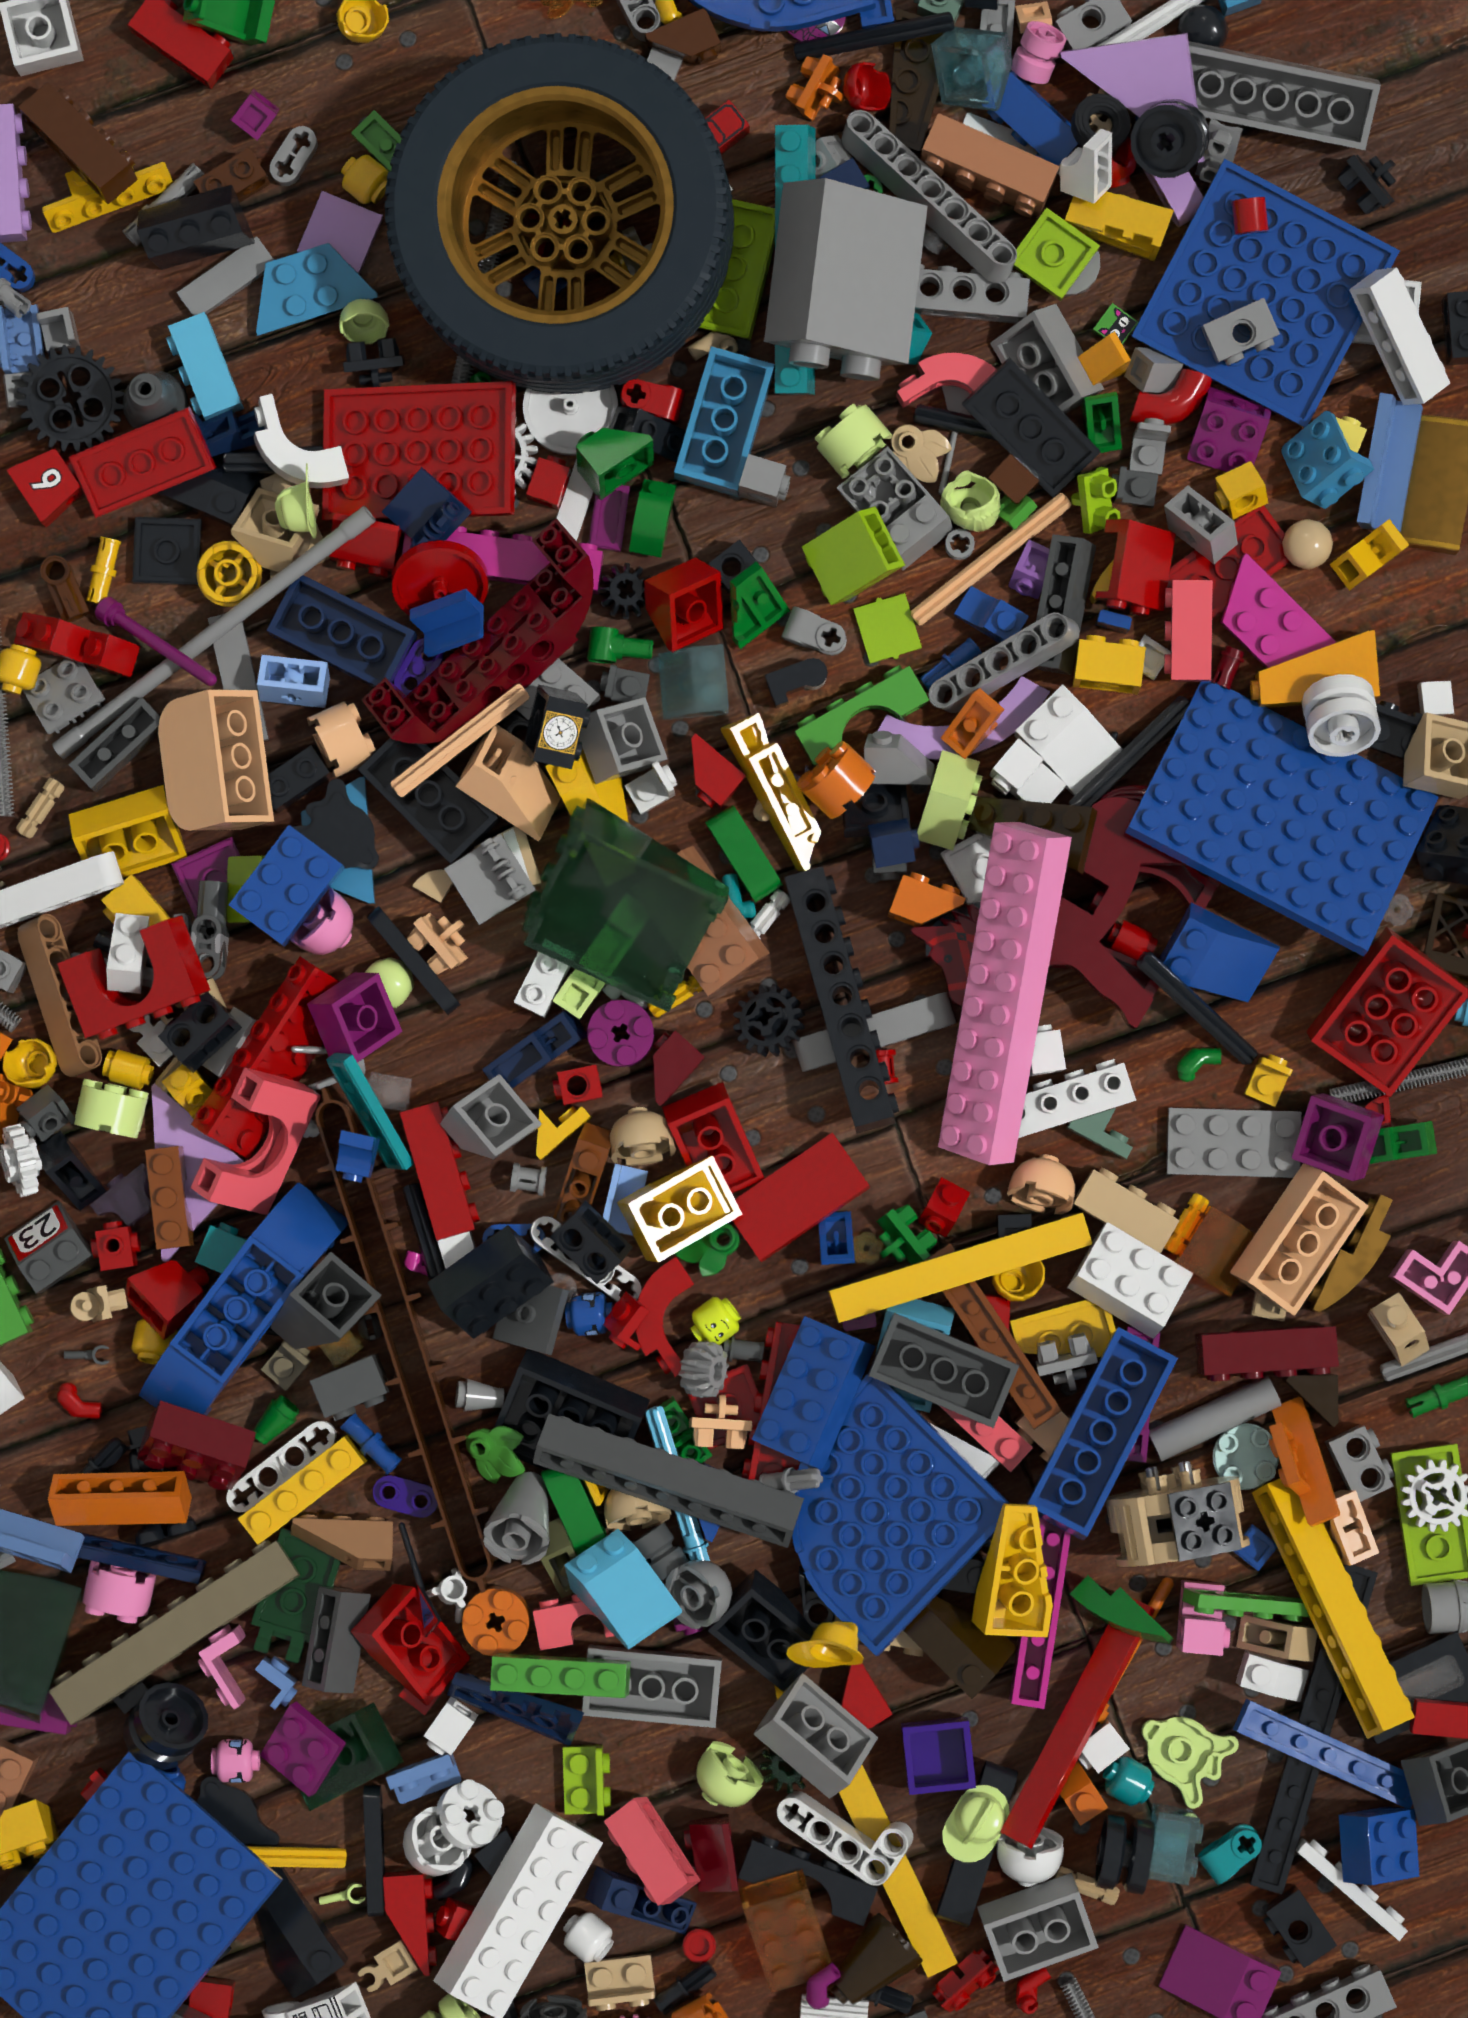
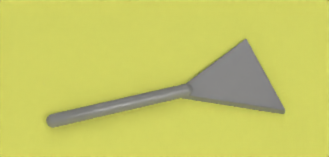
(953, 397)

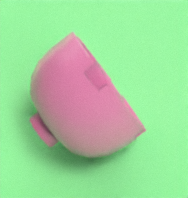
(326, 926)

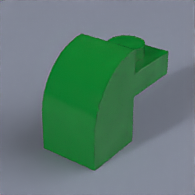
(652, 518)

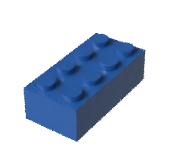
(813, 1393)

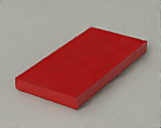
(142, 462)
(1257, 536)
(798, 1197)

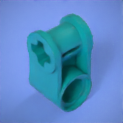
(1227, 1855)

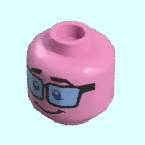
(234, 1760)

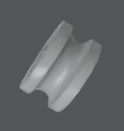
(962, 534)

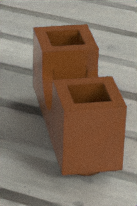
(168, 1199)

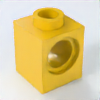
(1240, 490)

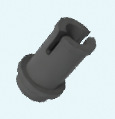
(743, 1350)

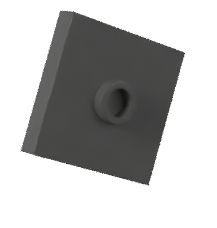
(534, 1322)

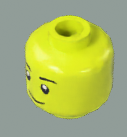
(715, 1321)

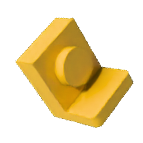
(1268, 1080)

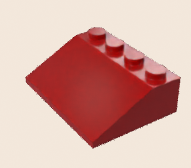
(1388, 1012)

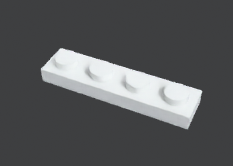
(1363, 1896)

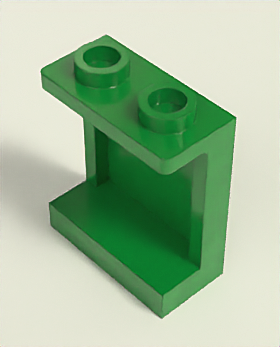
(236, 19)

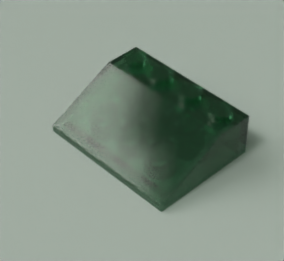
(33, 1636)

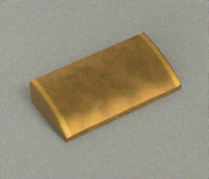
(1438, 486)

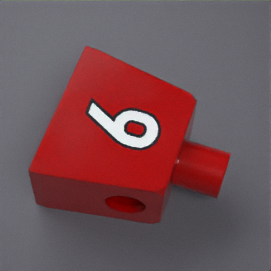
(47, 484)

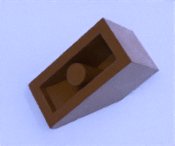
(687, 37)

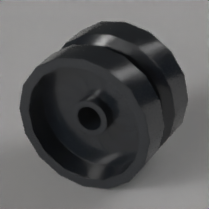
(1152, 148)
(165, 1725)
(1121, 1853)

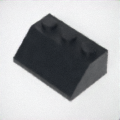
(194, 228)

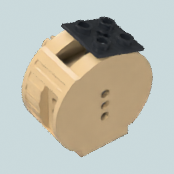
(1177, 1517)

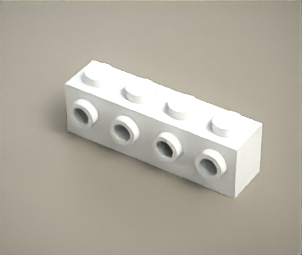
(1400, 336)
(1076, 1097)

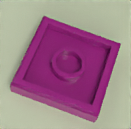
(204, 865)

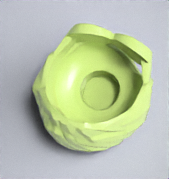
(971, 507)

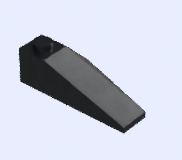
(297, 1939)

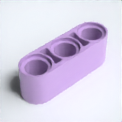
(1179, 195)

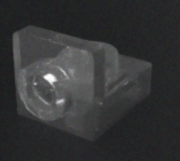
(391, 1090)

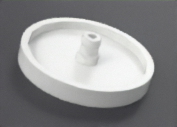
(563, 419)

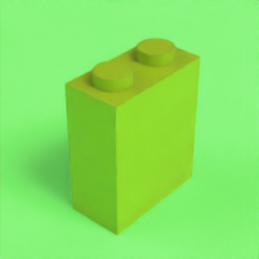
(853, 556)

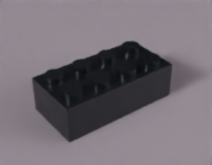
(435, 807)

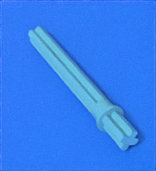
(689, 1526)

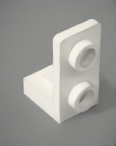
(652, 788)

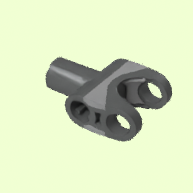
(212, 914)

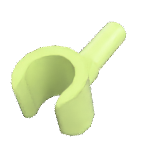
(342, 1896)

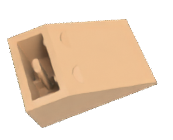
(510, 782)

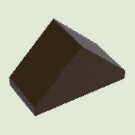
(1319, 1393)

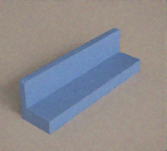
(1392, 458)
(39, 1541)

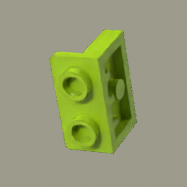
(584, 1779)

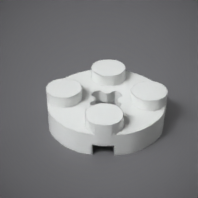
(484, 1805)

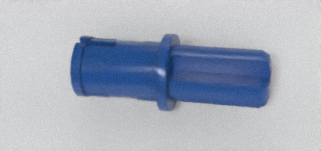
(950, 662)

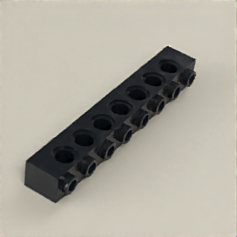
(816, 886)

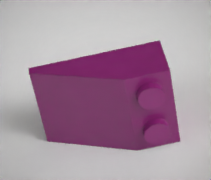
(1219, 1976)

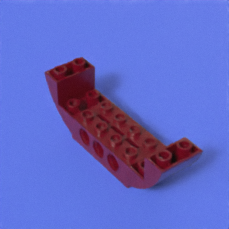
(515, 649)

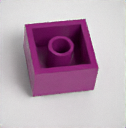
(355, 1016)
(1337, 1136)

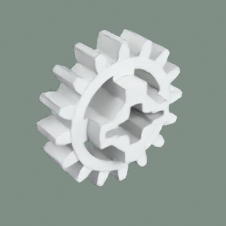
(20, 1160)
(1428, 1508)

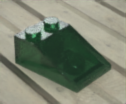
(365, 1756)

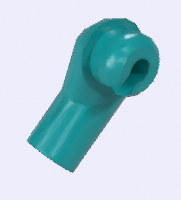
(746, 908)

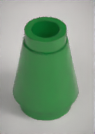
(276, 1418)

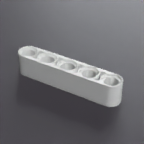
(59, 888)

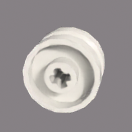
(1341, 715)

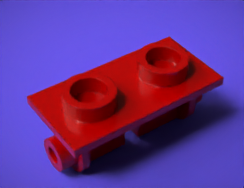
(957, 1990)

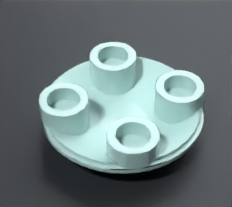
(1245, 1454)

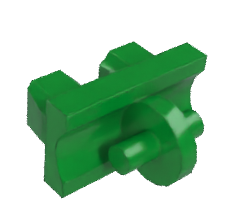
(901, 1240)

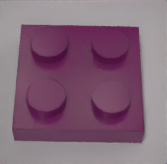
(302, 1749)

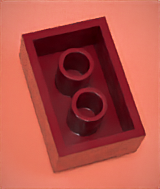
(197, 1445)

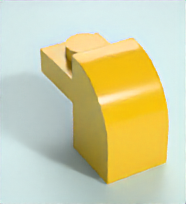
(1369, 554)

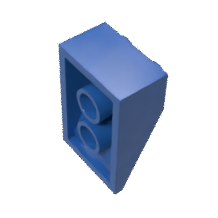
(1217, 954)

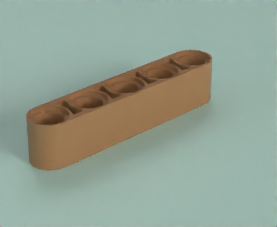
(42, 949)

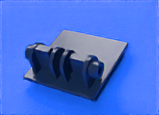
(426, 510)

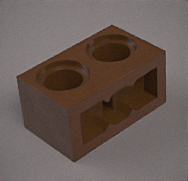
(241, 171)

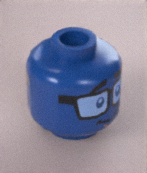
(587, 1313)

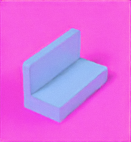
(623, 1183)

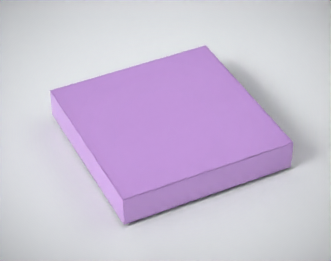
(344, 226)

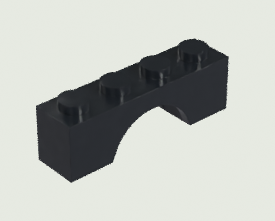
(848, 1893)

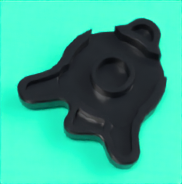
(341, 829)
(236, 1812)

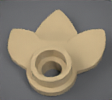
(922, 454)

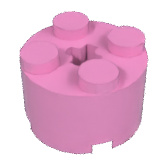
(118, 1592)

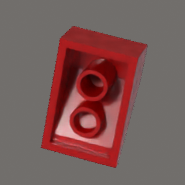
(710, 1126)
(395, 1639)

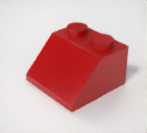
(373, 549)
(685, 603)

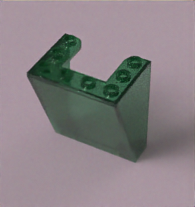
(621, 906)

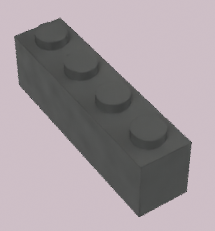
(1065, 592)

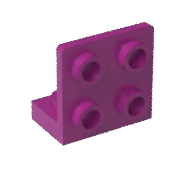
(1228, 431)

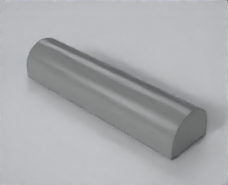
(1214, 1418)

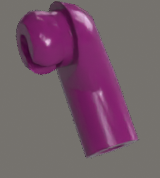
(817, 1986)

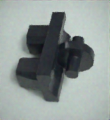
(1359, 171)
(358, 361)

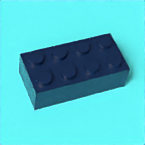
(341, 632)

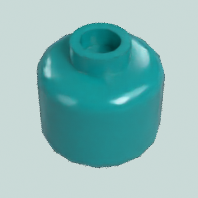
(1128, 1781)

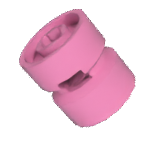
(1036, 55)

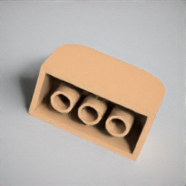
(215, 761)

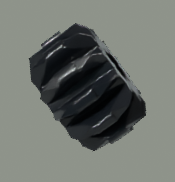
(614, 593)

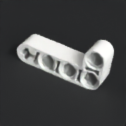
(843, 1831)

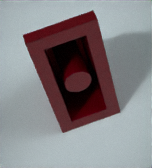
(673, 1064)

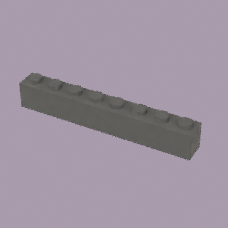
(668, 1480)

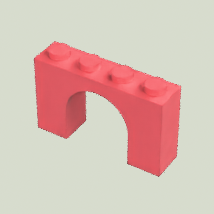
(258, 1180)

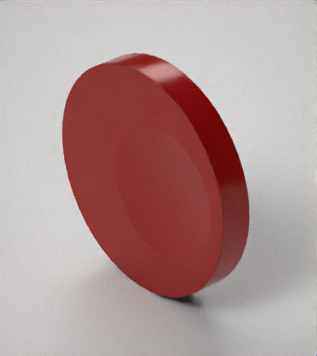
(437, 571)

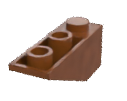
(584, 1170)

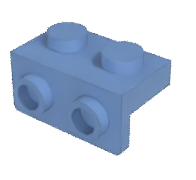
(19, 340)

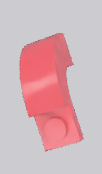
(944, 370)

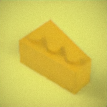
(1122, 223)

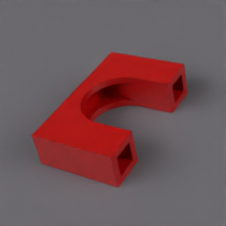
(175, 980)

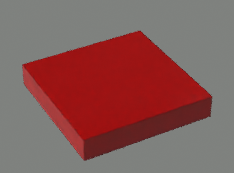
(739, 1391)

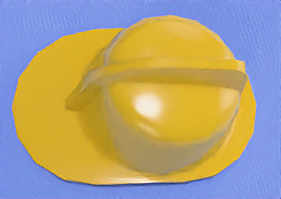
(829, 1646)

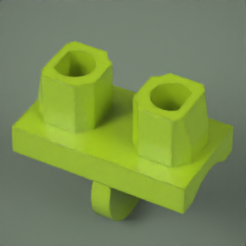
(1095, 499)

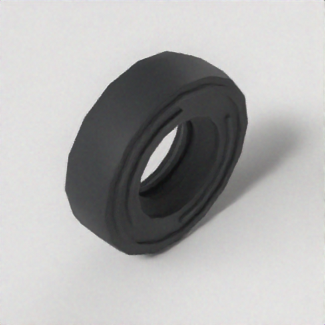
(1100, 104)

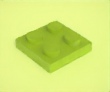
(1054, 254)

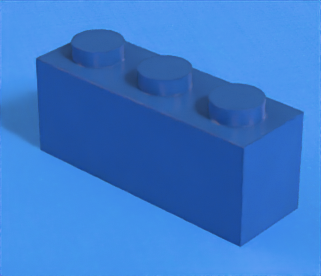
(1035, 121)

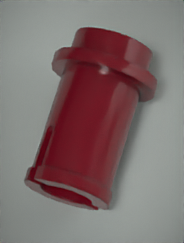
(1228, 666)

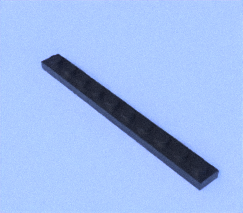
(1298, 1777)

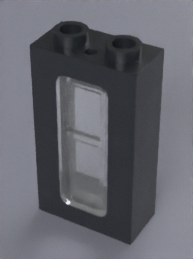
(1429, 1671)

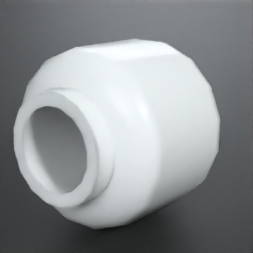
(588, 1937)

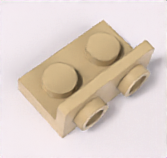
(620, 1981)

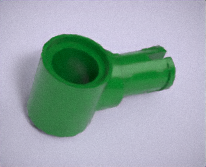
(608, 646)

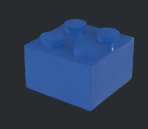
(1379, 1845)

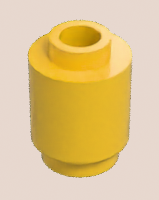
(128, 1069)

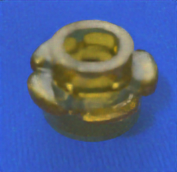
(875, 1245)

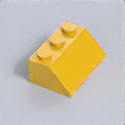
(132, 827)

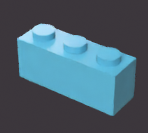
(203, 366)

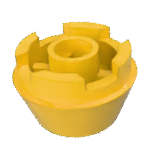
(228, 573)

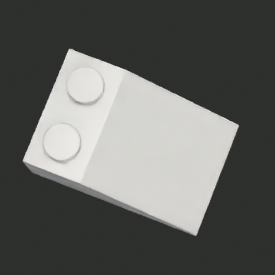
(1068, 739)

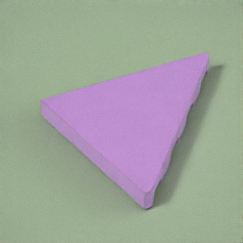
(1140, 71)
(173, 1129)

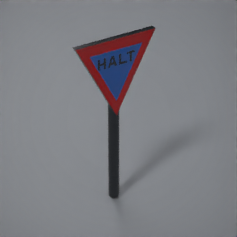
(429, 1615)

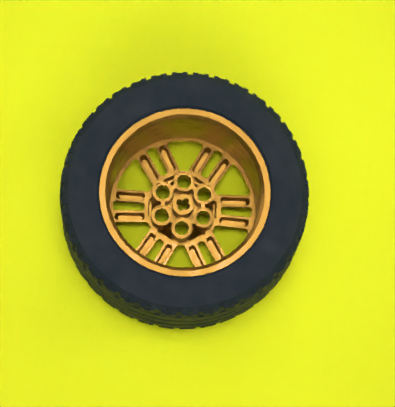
(550, 87)

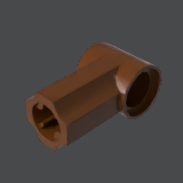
(64, 591)

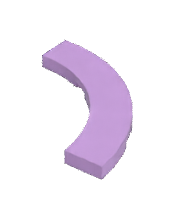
(1018, 706)

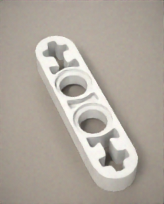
(546, 1244)
(283, 1468)

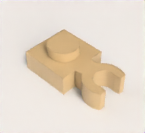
(393, 1964)

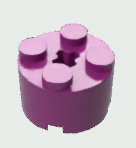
(616, 1014)

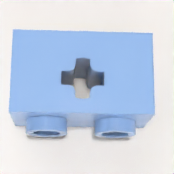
(293, 681)

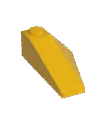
(578, 784)
(1013, 1582)

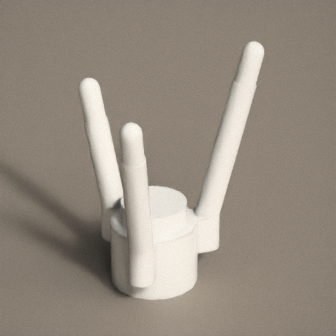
(451, 1591)

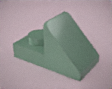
(1093, 1129)

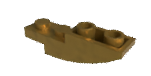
(1350, 1268)

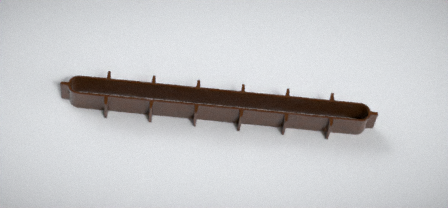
(386, 1227)

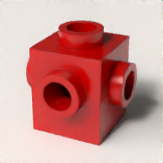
(128, 1246)

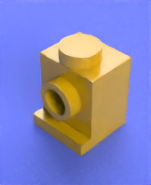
(188, 1089)

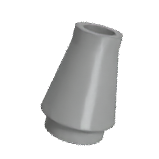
(476, 1396)

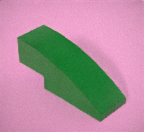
(1404, 1142)
(1119, 1611)

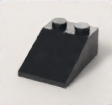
(762, 1628)

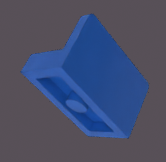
(449, 622)

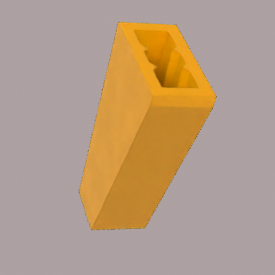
(1287, 681)

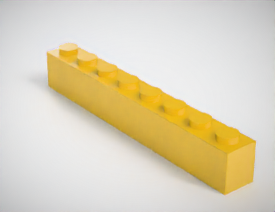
(1335, 1611)

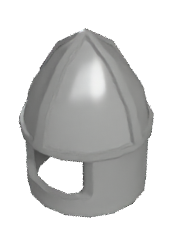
(1445, 1606)

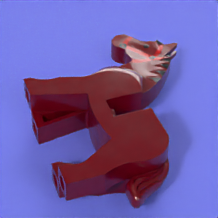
(1112, 866)

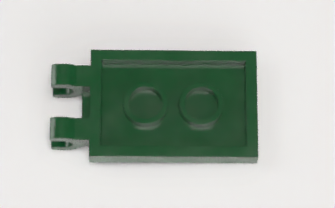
(292, 1608)

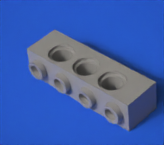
(977, 306)
(1374, 2002)

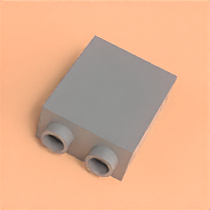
(845, 277)

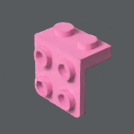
(214, 1666)

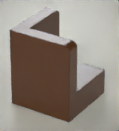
(1013, 479)

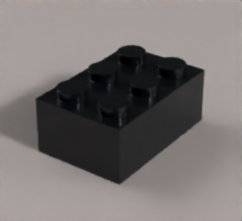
(490, 1282)

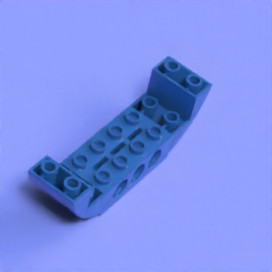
(244, 1301)

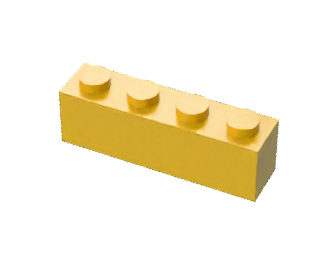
(302, 1489)

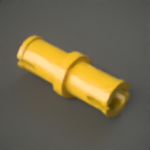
(103, 569)

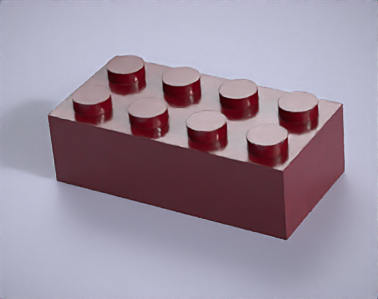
(1267, 1350)

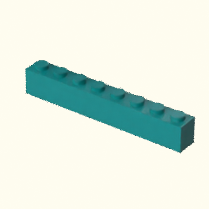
(793, 162)

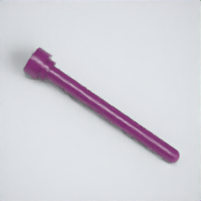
(112, 614)

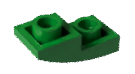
(682, 1434)

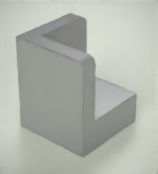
(58, 328)
(1152, 370)

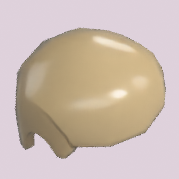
(1307, 544)

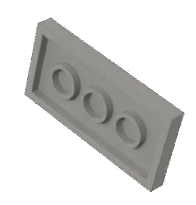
(1232, 1142)

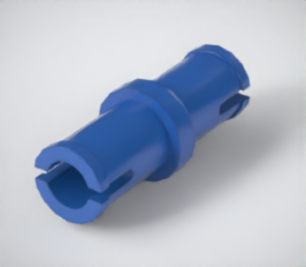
(371, 1443)

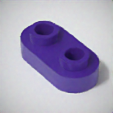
(416, 667)
(405, 1496)

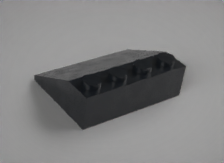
(558, 1389)

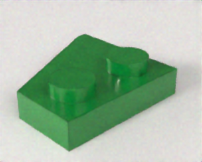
(754, 604)

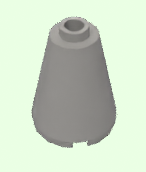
(520, 1522)

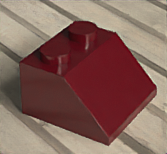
(713, 1854)

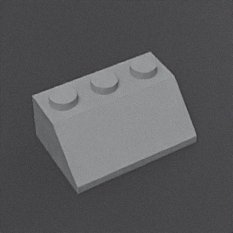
(1049, 356)
(816, 1736)

